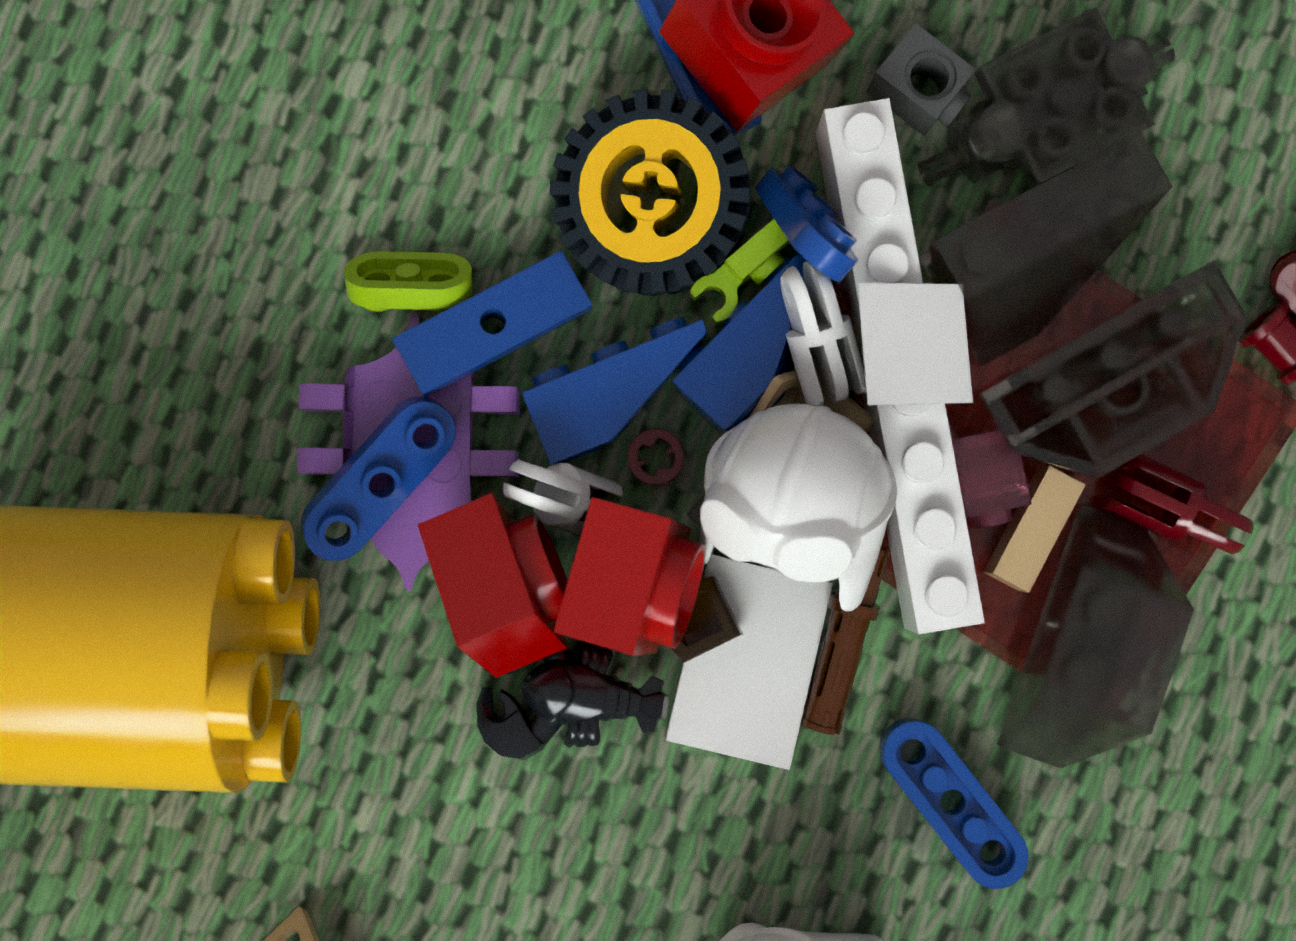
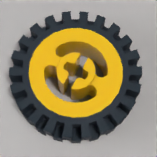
(661, 131)

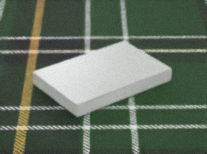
(753, 689)

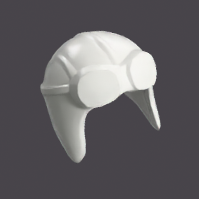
(800, 497)

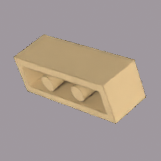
(1034, 529)

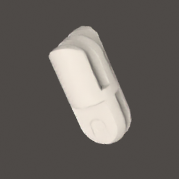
(827, 333)
(559, 493)

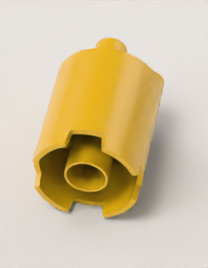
(149, 648)

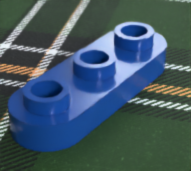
(808, 221)
(388, 451)
(975, 818)

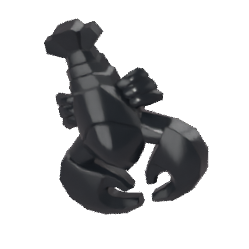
(570, 695)

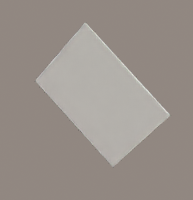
(914, 343)

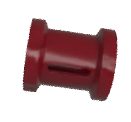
(1275, 339)

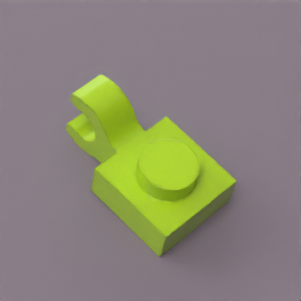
(753, 261)

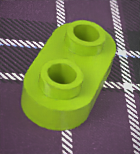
(408, 280)

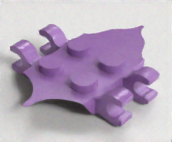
(366, 400)

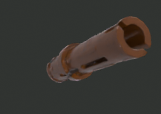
(841, 656)

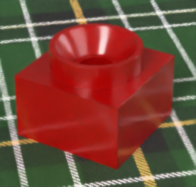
(753, 49)
(631, 580)
(497, 583)

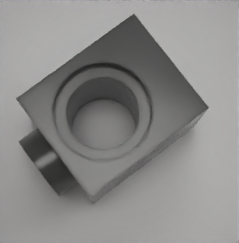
(922, 55)

